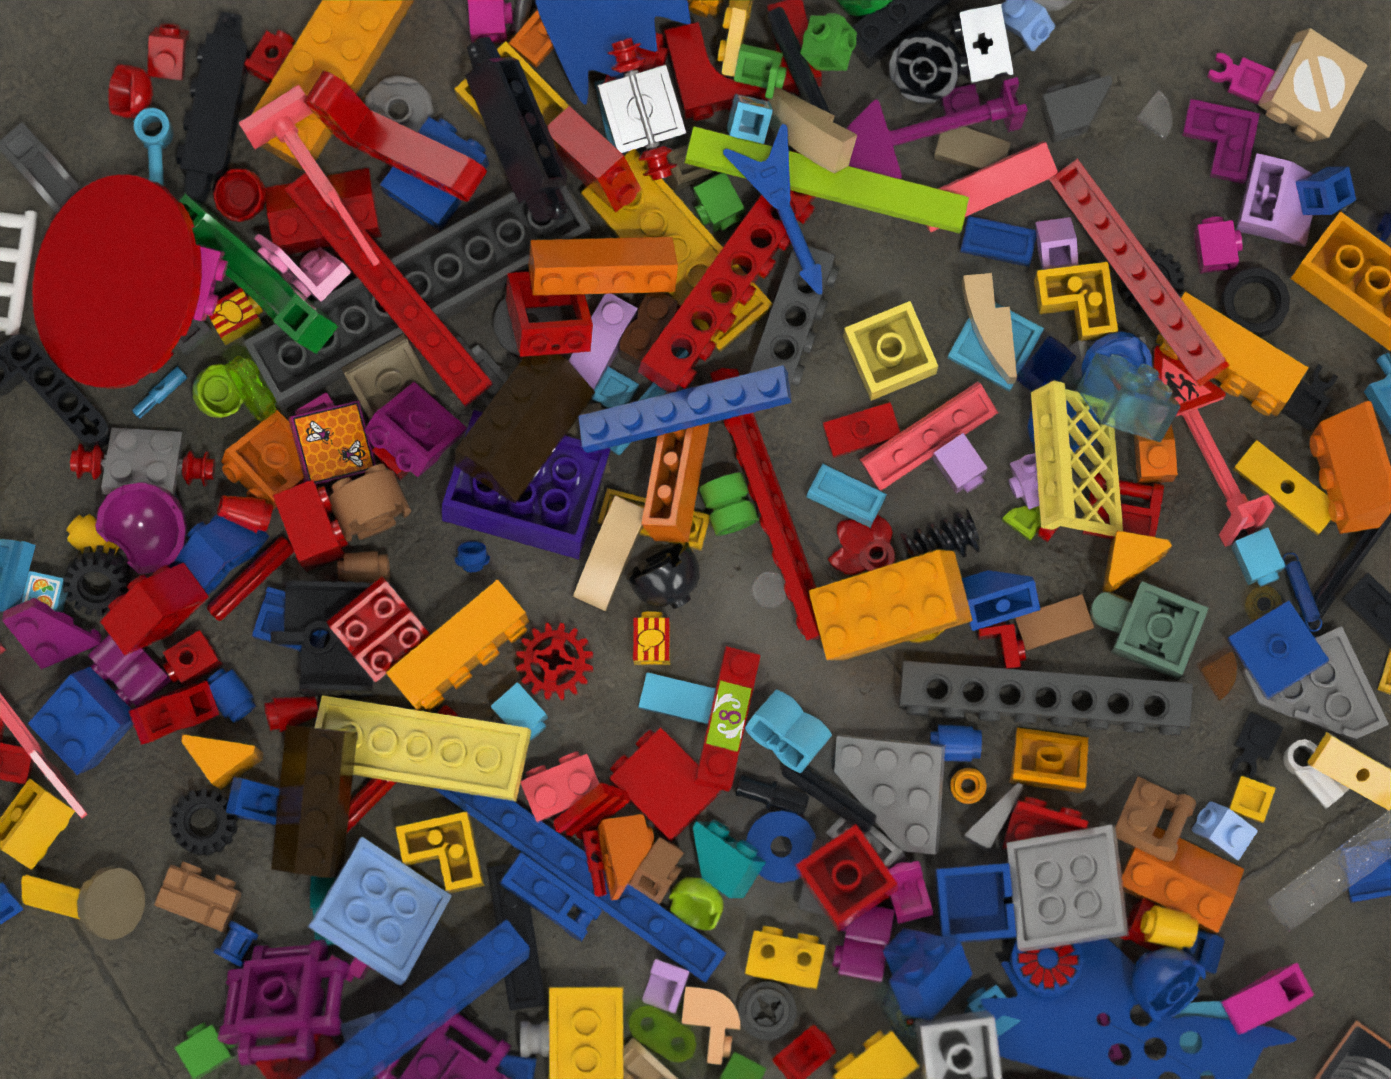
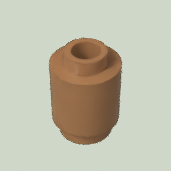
(363, 567)

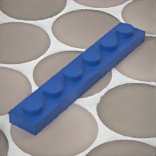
(685, 409)

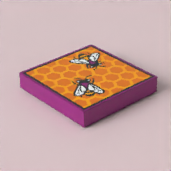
(332, 443)

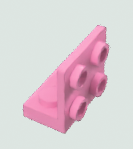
(317, 273)

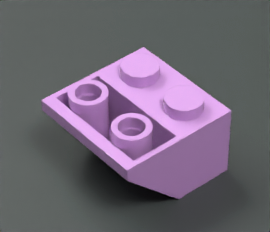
(1272, 201)

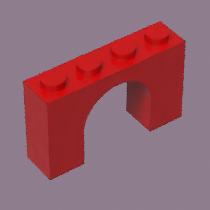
(706, 90)

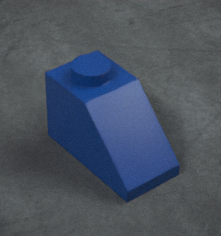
(999, 597)

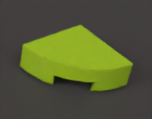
(1024, 521)

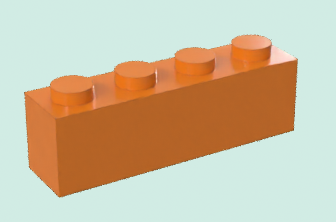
(603, 266)
(674, 484)

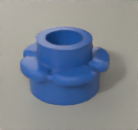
(472, 556)

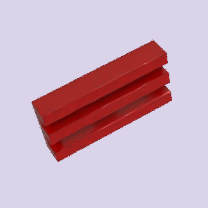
(591, 810)

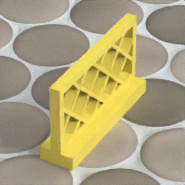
(1056, 457)

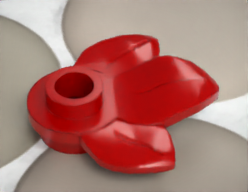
(860, 543)

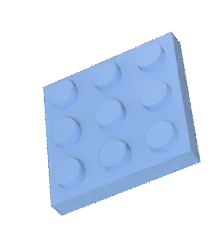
(380, 911)

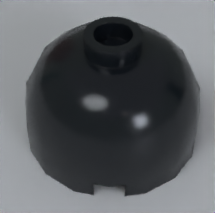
(925, 66)
(667, 577)

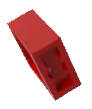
(539, 337)

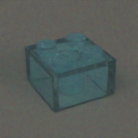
(1128, 396)

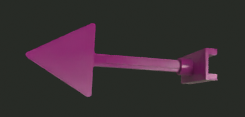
(876, 144)

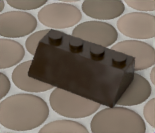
(524, 424)
(314, 801)

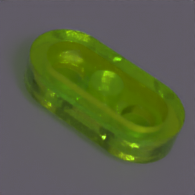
(254, 395)
(662, 1034)

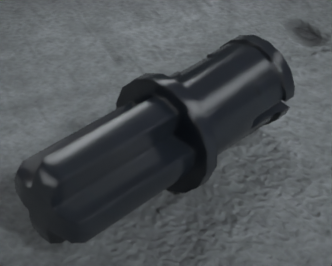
(772, 795)

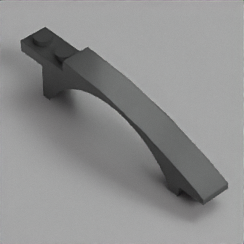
(57, 187)

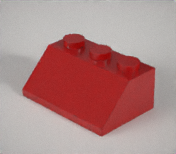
(296, 233)

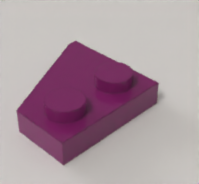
(47, 633)

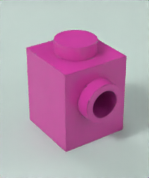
(489, 19)
(1217, 245)

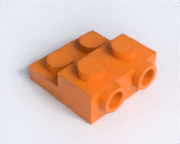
(265, 459)

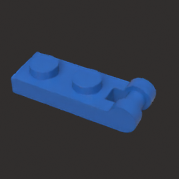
(549, 896)

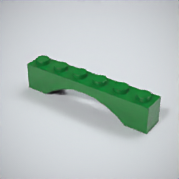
(261, 281)

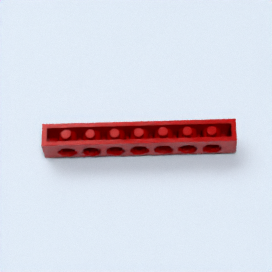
(659, 362)

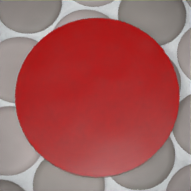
(116, 281)

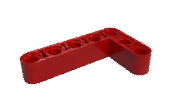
(391, 142)

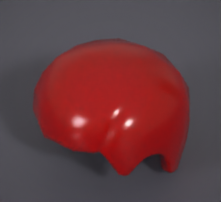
(129, 91)
(240, 195)

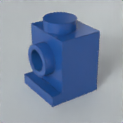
(1326, 191)

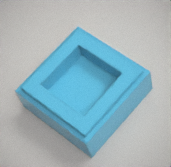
(614, 389)

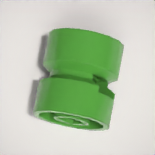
(728, 502)

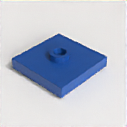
(1278, 650)

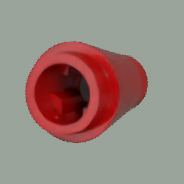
(246, 511)
(289, 711)

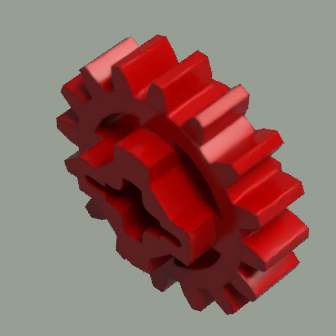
(557, 646)

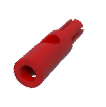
(593, 845)

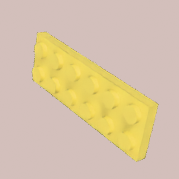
(430, 747)

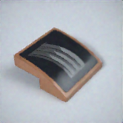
(1359, 1056)

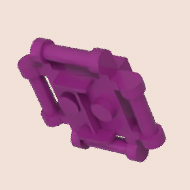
(282, 997)
(448, 1060)

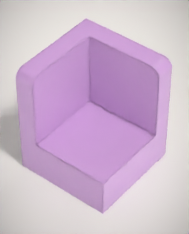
(665, 986)

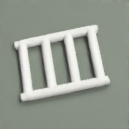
(22, 258)

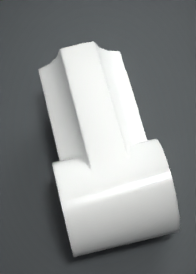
(1320, 785)

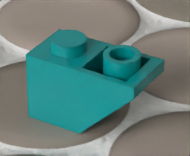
(725, 861)

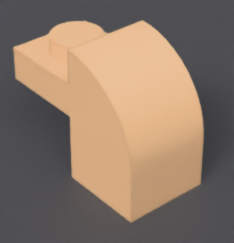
(712, 1010)

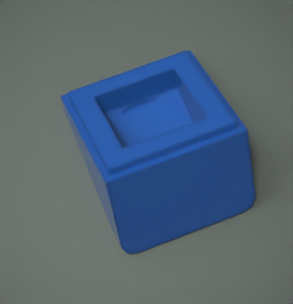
(1207, 950)

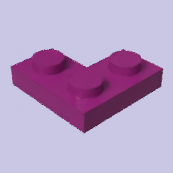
(1231, 130)

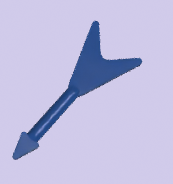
(773, 182)

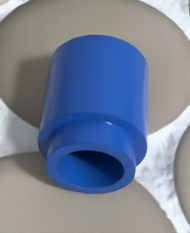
(231, 695)
(960, 742)

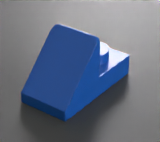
(253, 801)

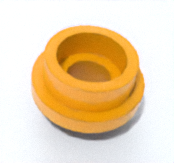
(968, 774)

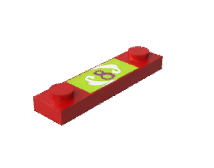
(727, 719)

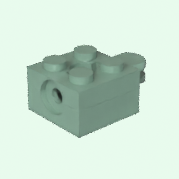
(1152, 628)

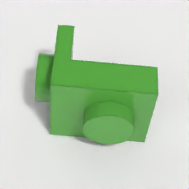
(760, 68)

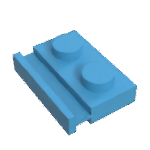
(14, 569)

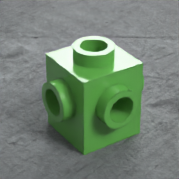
(828, 42)

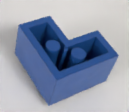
(217, 550)
(925, 971)

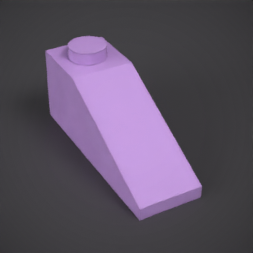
(609, 324)

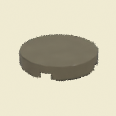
(111, 903)

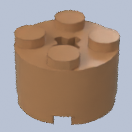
(368, 503)

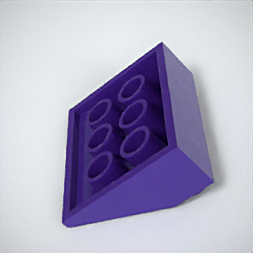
(551, 511)

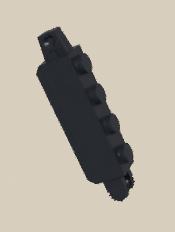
(215, 108)
(517, 130)

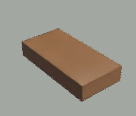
(1054, 623)

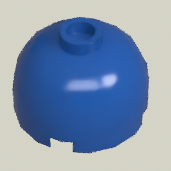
(1166, 981)

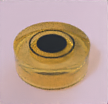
(1261, 601)

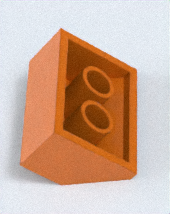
(1353, 468)
(1190, 883)

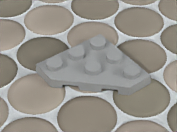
(1332, 696)
(897, 784)

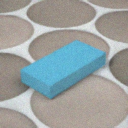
(846, 495)
(676, 698)

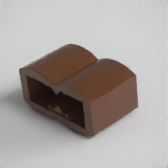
(653, 317)

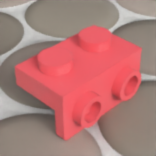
(559, 787)

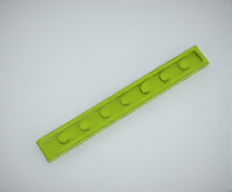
(847, 186)

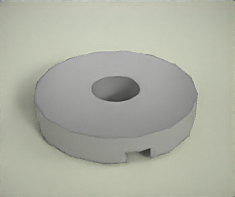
(401, 90)

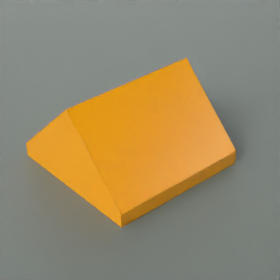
(1130, 556)
(221, 759)
(1049, 760)

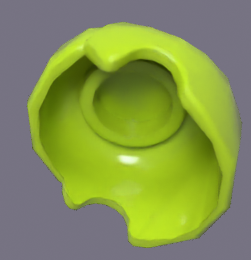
(215, 392)
(696, 903)

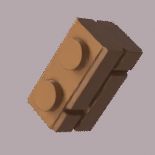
(198, 897)

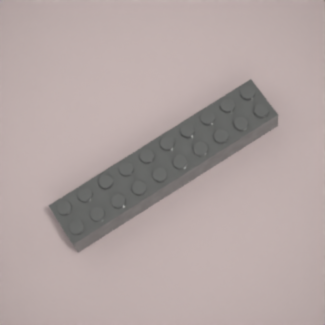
(445, 270)

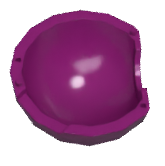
(144, 524)

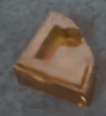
(1221, 675)

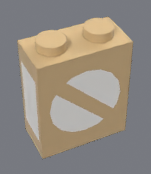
(1312, 85)

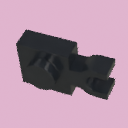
(1308, 401)
(1257, 740)

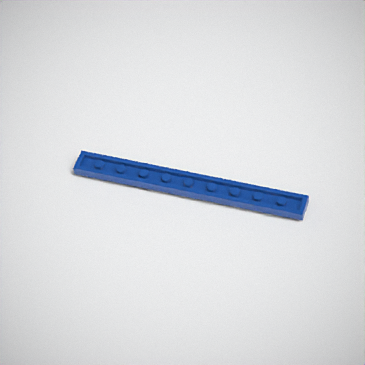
(570, 866)

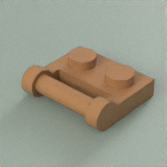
(1142, 814)

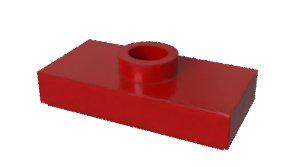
(861, 430)

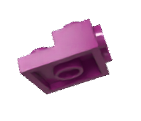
(414, 429)

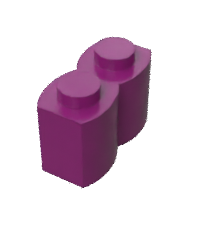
(135, 674)
(863, 946)

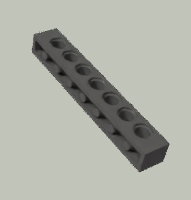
(1173, 696)

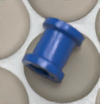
(236, 943)

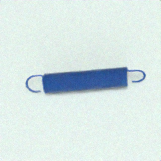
(1302, 591)

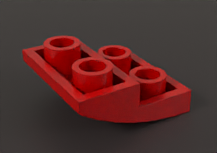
(378, 628)

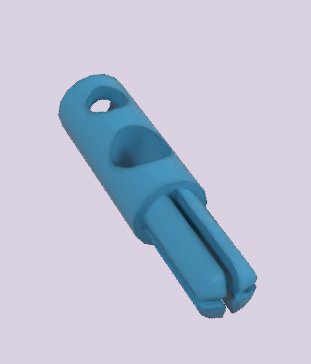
(160, 392)

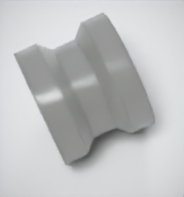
(534, 1039)

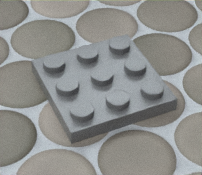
(1067, 888)

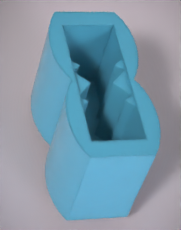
(788, 731)

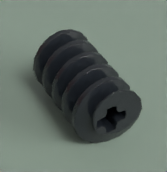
(948, 537)

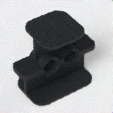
(331, 668)

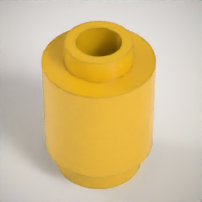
(84, 534)
(1169, 927)

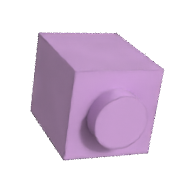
(1056, 243)
(960, 464)

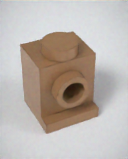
(658, 870)

